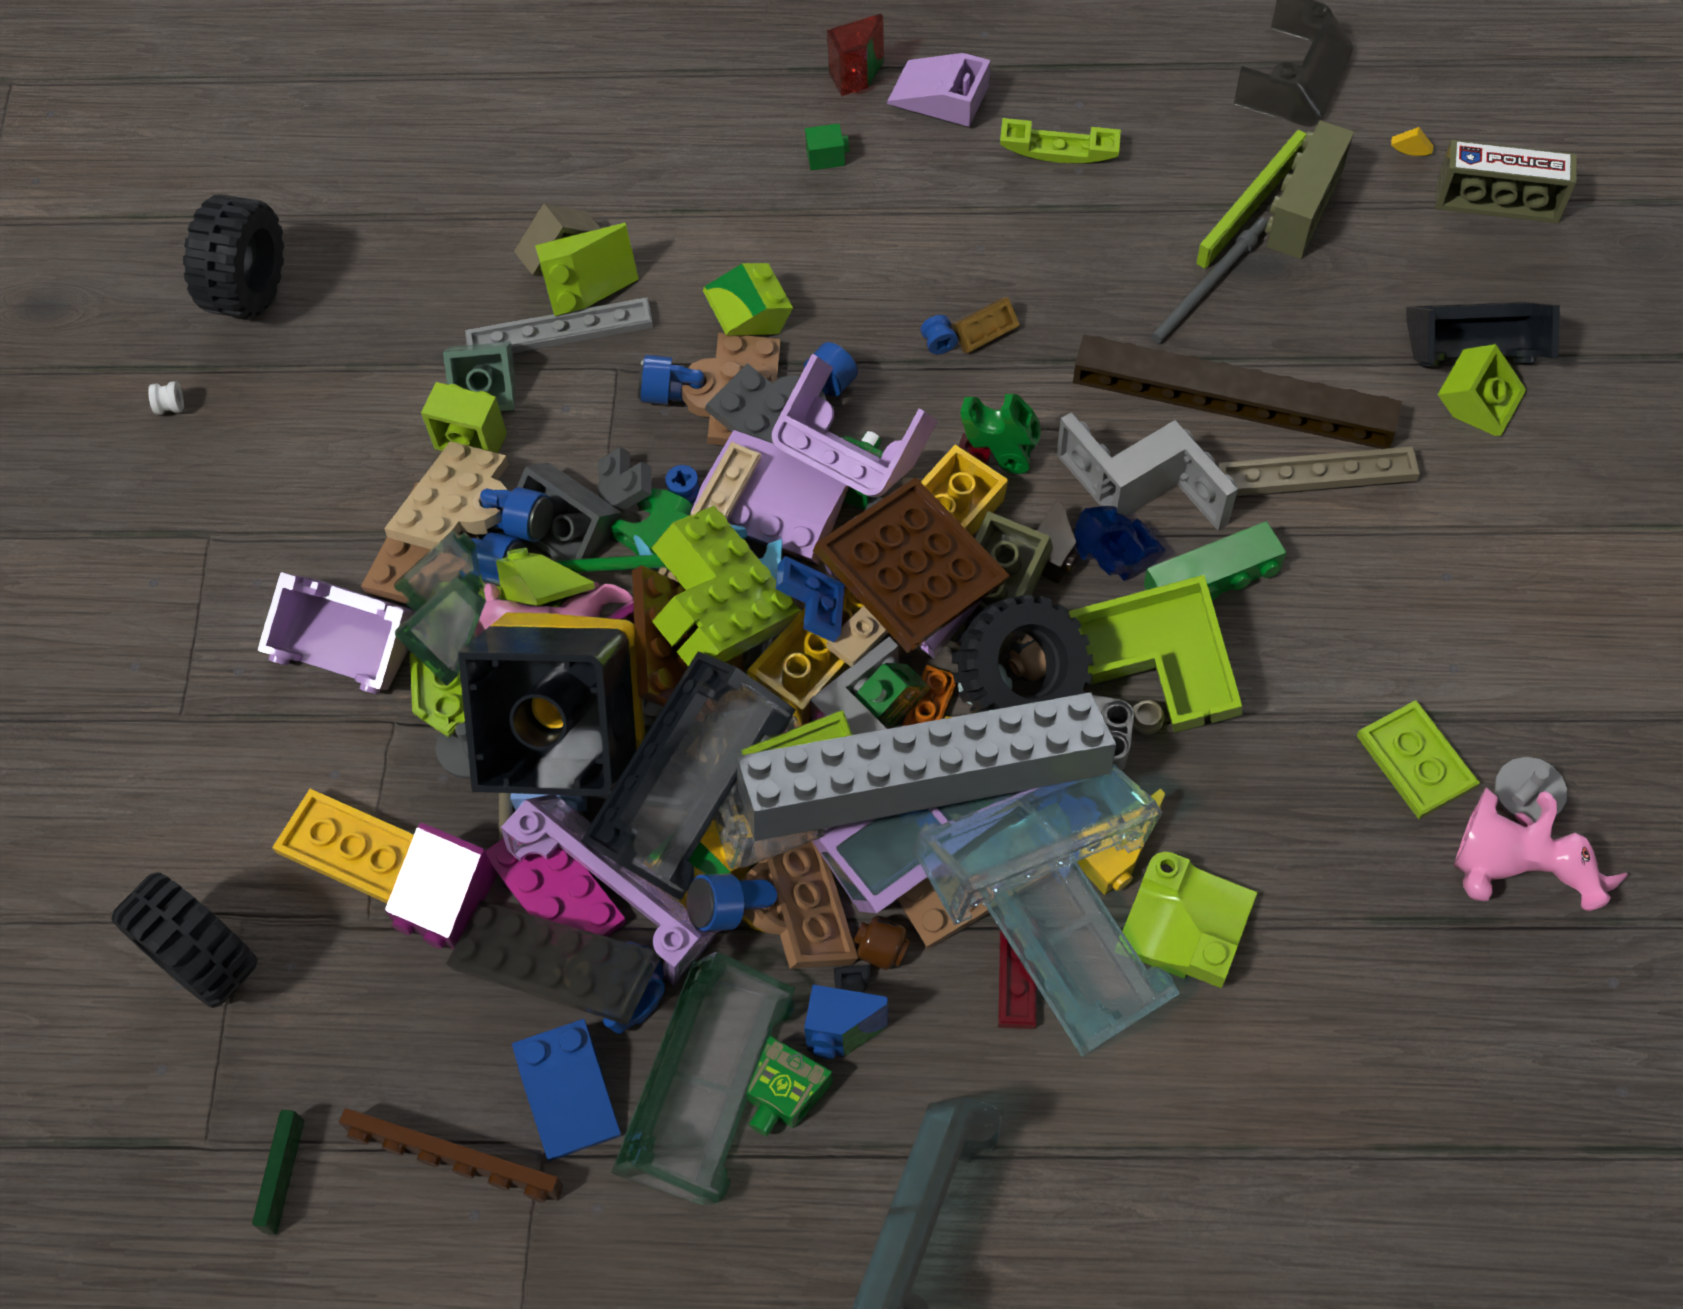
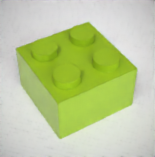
(463, 418)

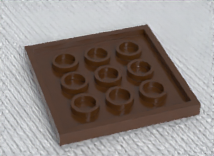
(911, 564)
(656, 660)

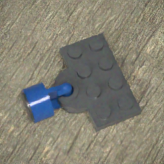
(754, 404)

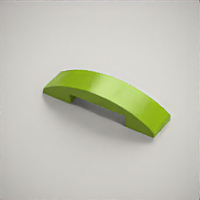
(1059, 146)

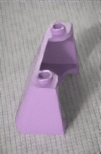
(335, 631)

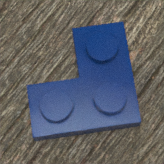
(819, 592)

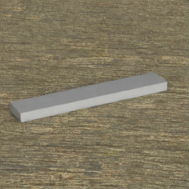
(568, 327)

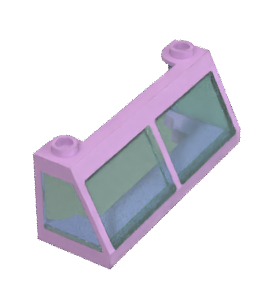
(877, 855)

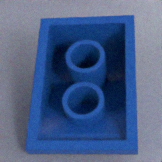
(566, 1089)

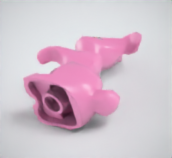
(581, 604)
(1501, 849)

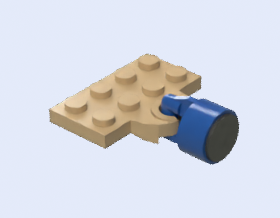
(465, 495)

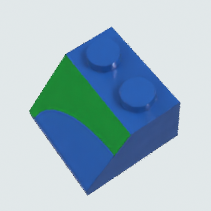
(842, 1020)

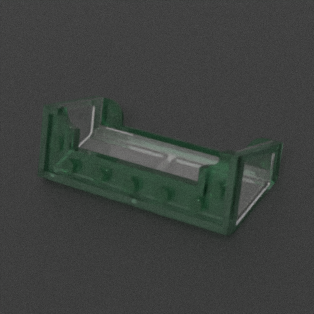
(448, 602)
(702, 1079)

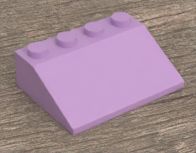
(784, 500)

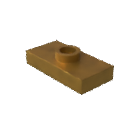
(986, 324)

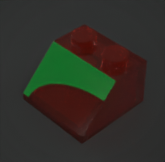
(855, 53)

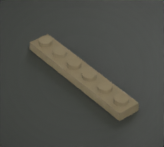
(1322, 471)

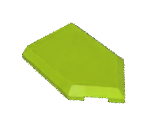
(433, 700)

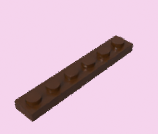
(464, 1160)

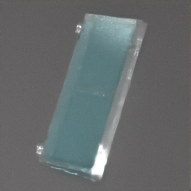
(1031, 837)

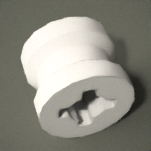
(166, 398)

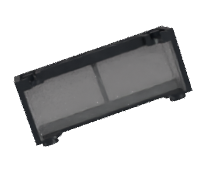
(684, 772)

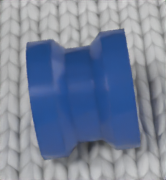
(939, 334)
(675, 482)

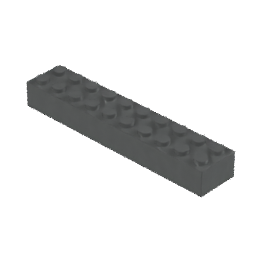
(923, 765)

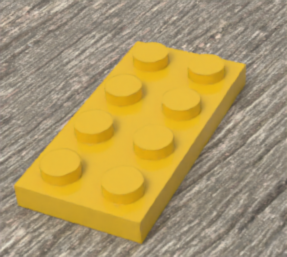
(345, 845)

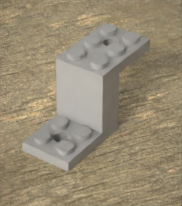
(1147, 470)
(841, 691)

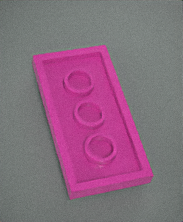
(557, 890)

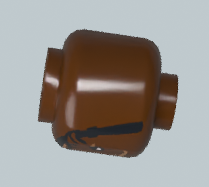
(881, 942)

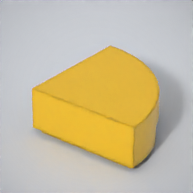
(1412, 143)

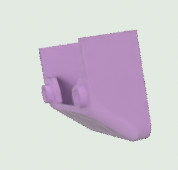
(805, 435)

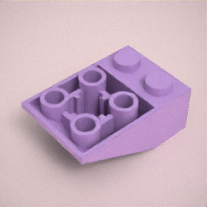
(943, 87)

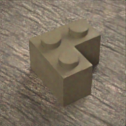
(549, 225)

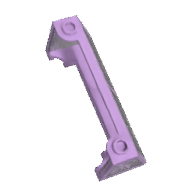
(550, 823)

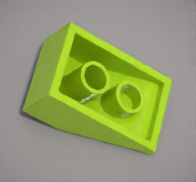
(586, 267)

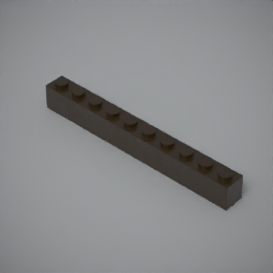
(1237, 392)

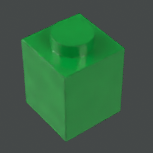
(826, 146)

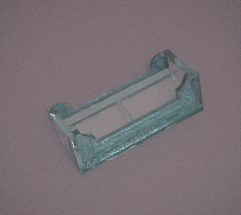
(1079, 956)

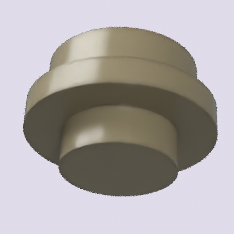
(1148, 717)

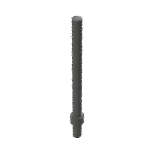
(1244, 243)

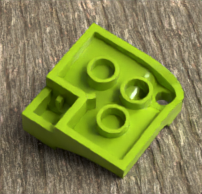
(1187, 920)

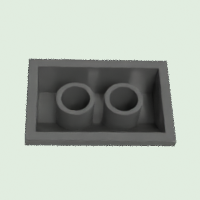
(579, 516)

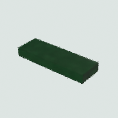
(278, 1172)

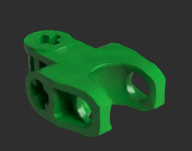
(1006, 432)
(663, 510)

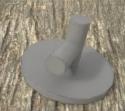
(1522, 782)

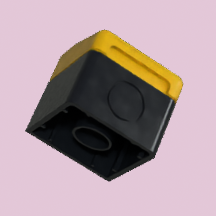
(551, 704)

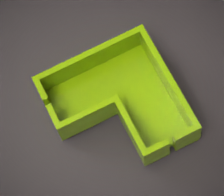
(725, 587)
(1178, 636)

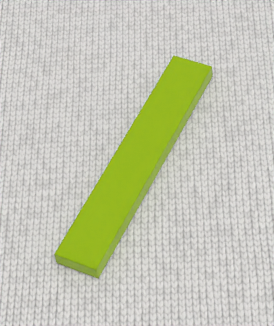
(1250, 200)

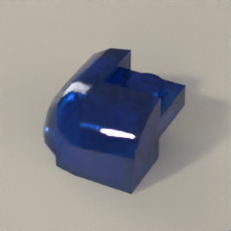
(1116, 542)

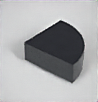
(852, 978)

